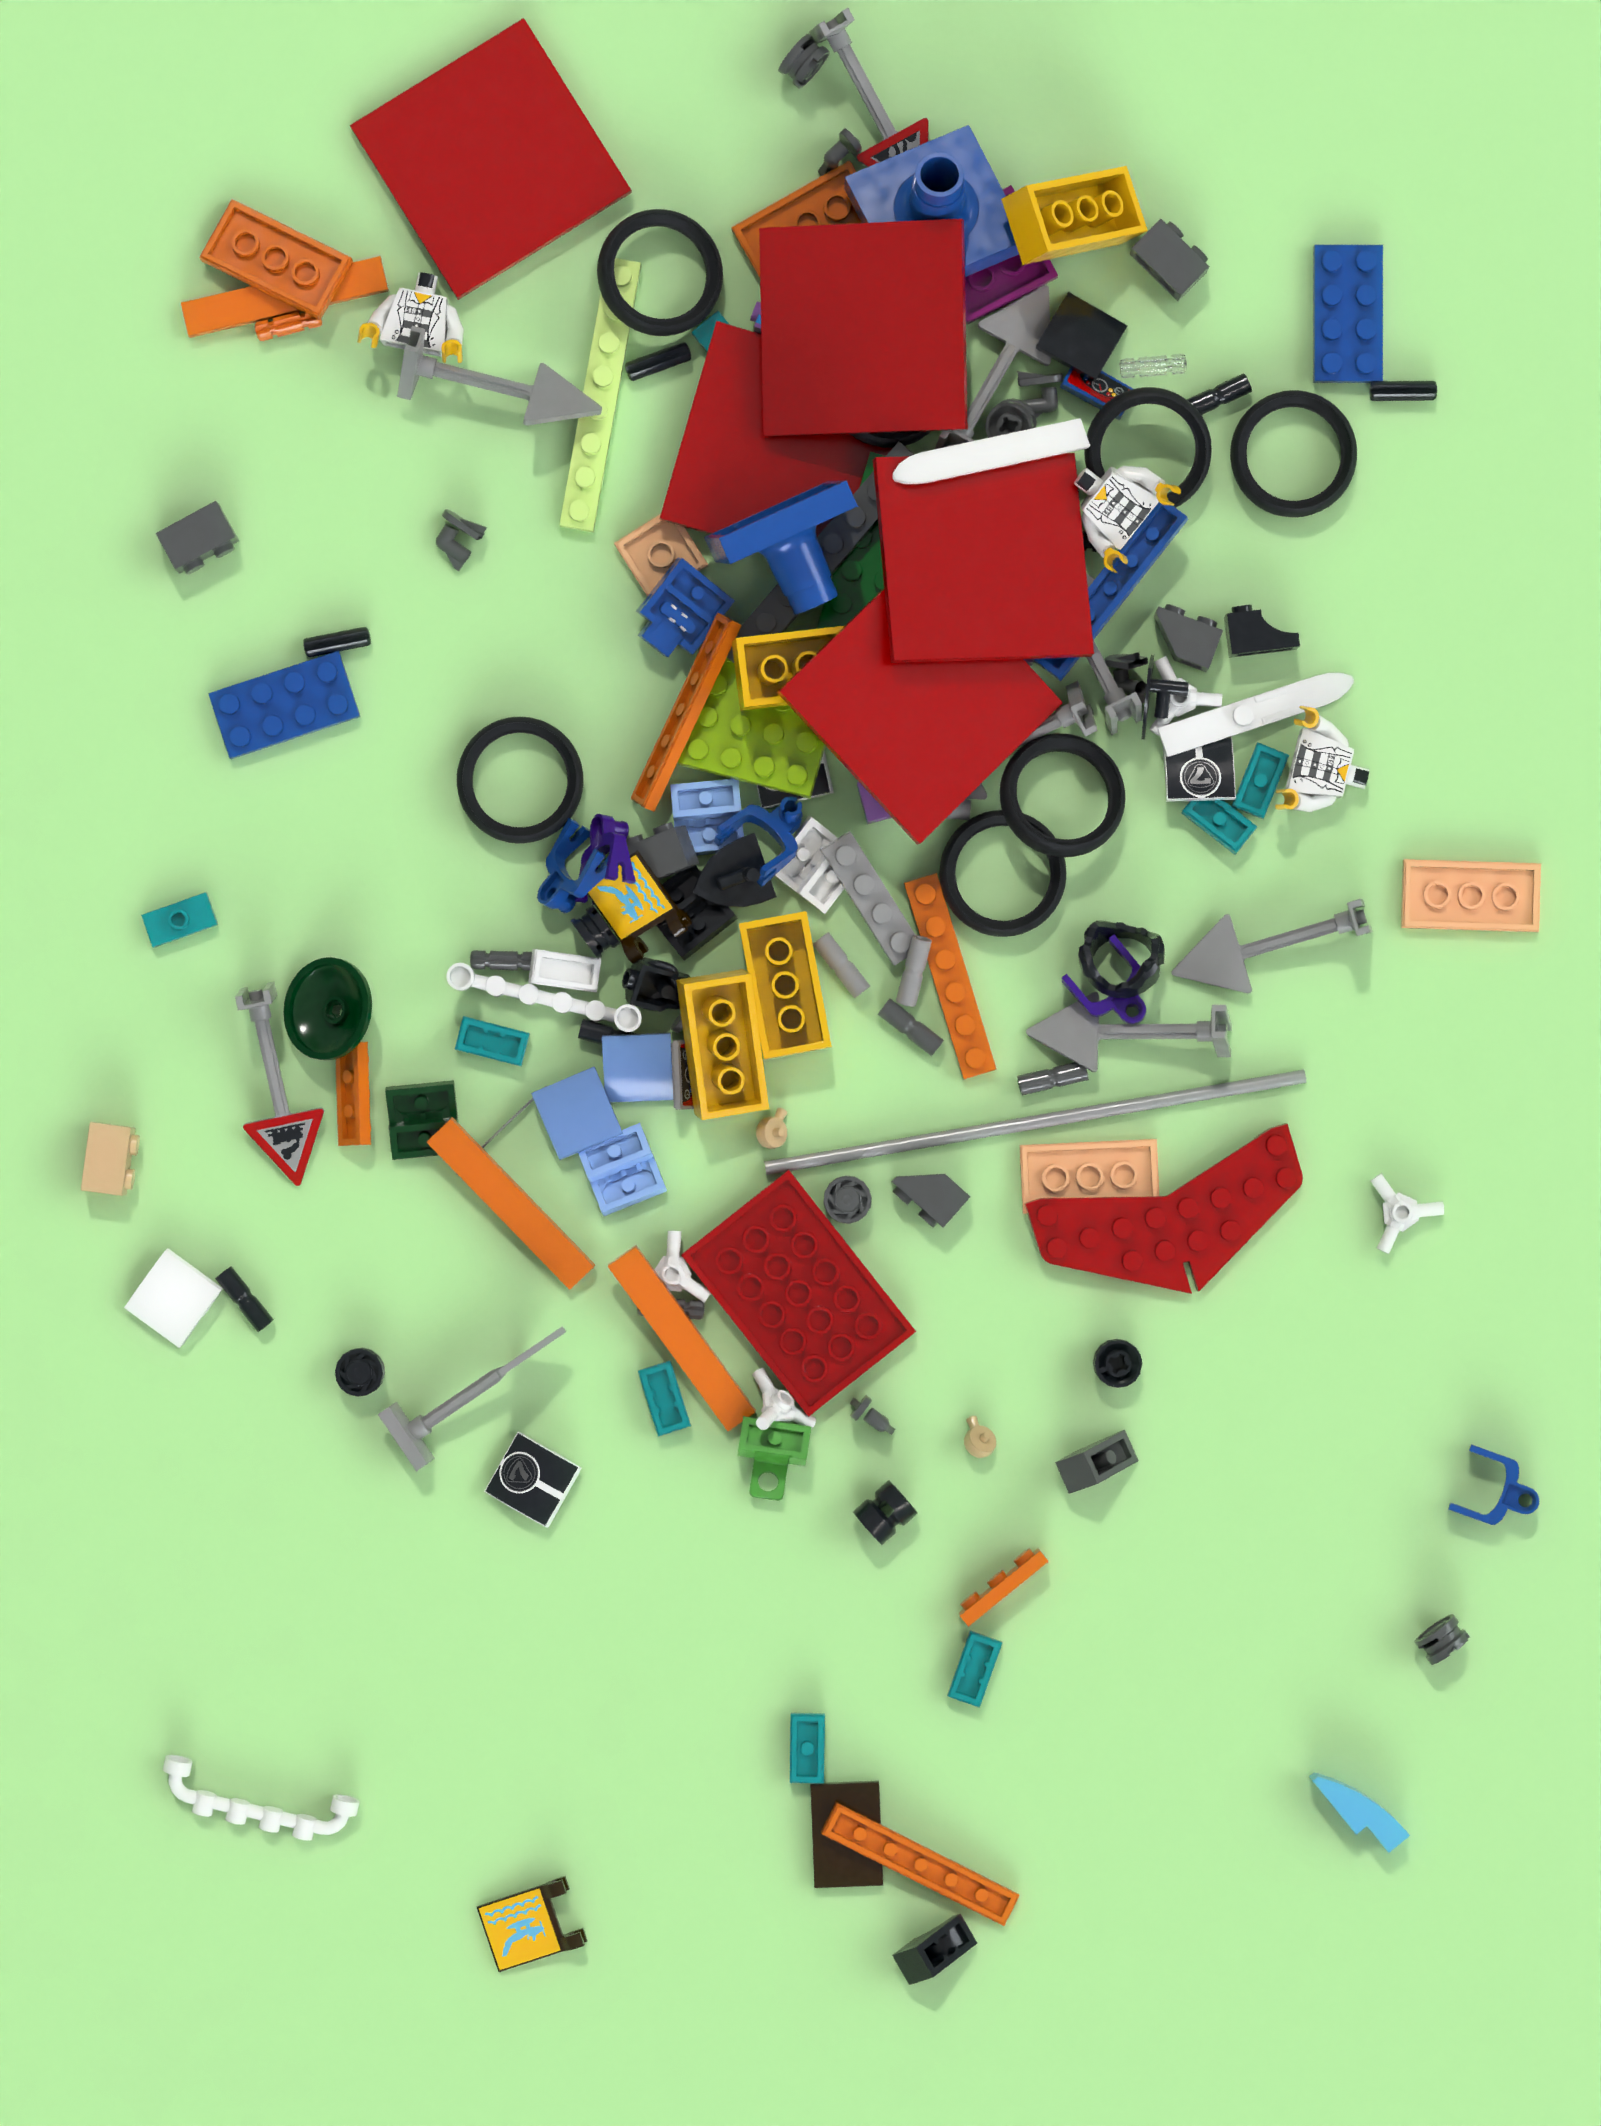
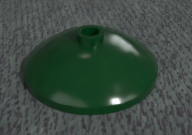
(315, 1005)

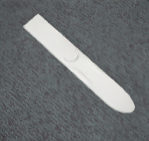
(992, 453)
(1253, 712)

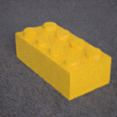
(1074, 215)
(771, 660)
(785, 985)
(722, 1044)

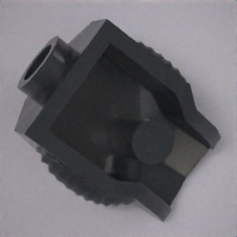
(652, 985)

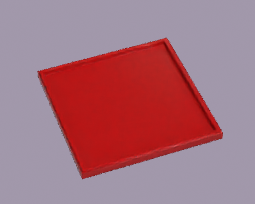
(491, 158)
(863, 328)
(727, 463)
(984, 563)
(915, 729)

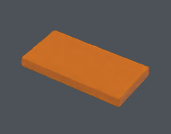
(813, 204)
(276, 259)

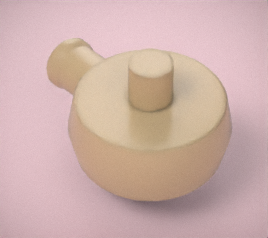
(772, 1131)
(979, 1439)

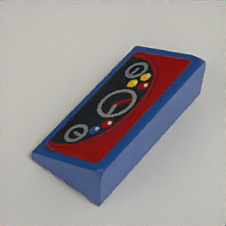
(1096, 392)

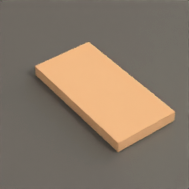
(1471, 895)
(1089, 1170)

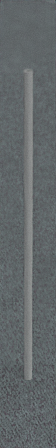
(1035, 1122)

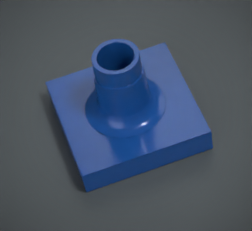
(935, 183)
(789, 542)

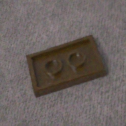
(833, 1862)

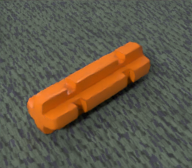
(285, 325)

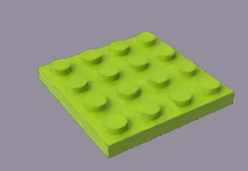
(753, 745)

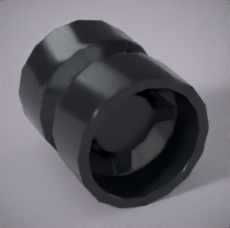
(876, 1520)

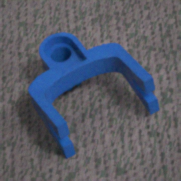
(776, 823)
(559, 888)
(1509, 1496)

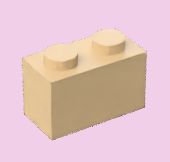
(109, 1159)

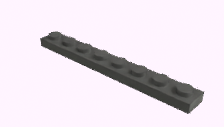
(837, 543)

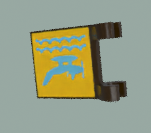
(637, 907)
(526, 1926)

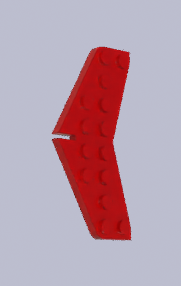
(1194, 1224)

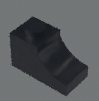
(1251, 635)
(934, 1950)

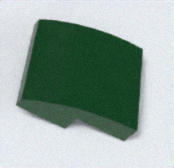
(417, 1114)

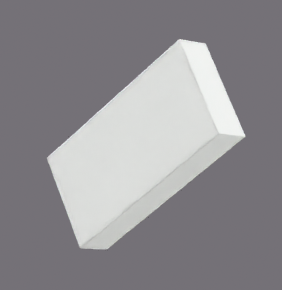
(564, 970)

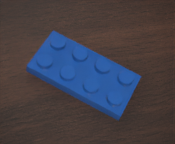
(1347, 313)
(284, 705)

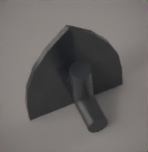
(1163, 689)
(733, 875)

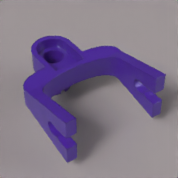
(610, 837)
(1119, 1005)

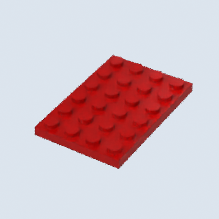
(798, 1293)

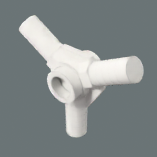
(1182, 704)
(1400, 1212)
(675, 1272)
(778, 1404)

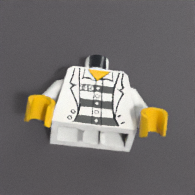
(419, 309)
(1119, 506)
(1319, 766)

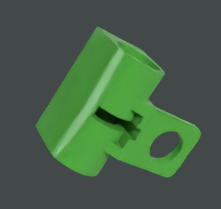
(772, 1452)

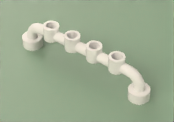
(462, 977)
(240, 1809)

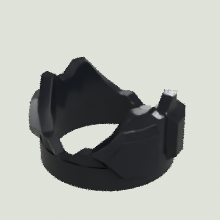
(1147, 975)

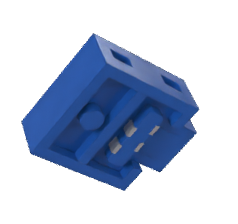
(681, 609)

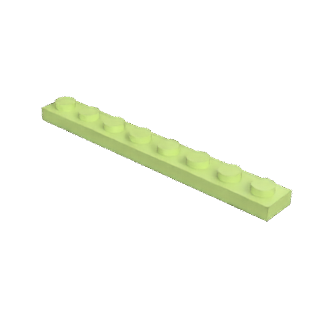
(602, 386)

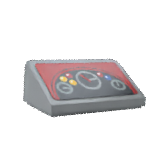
(681, 1082)

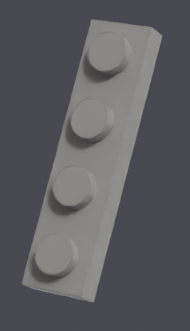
(869, 896)

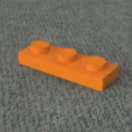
(353, 1097)
(1002, 1585)

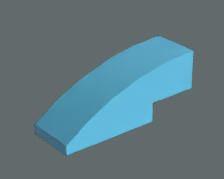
(1361, 1811)

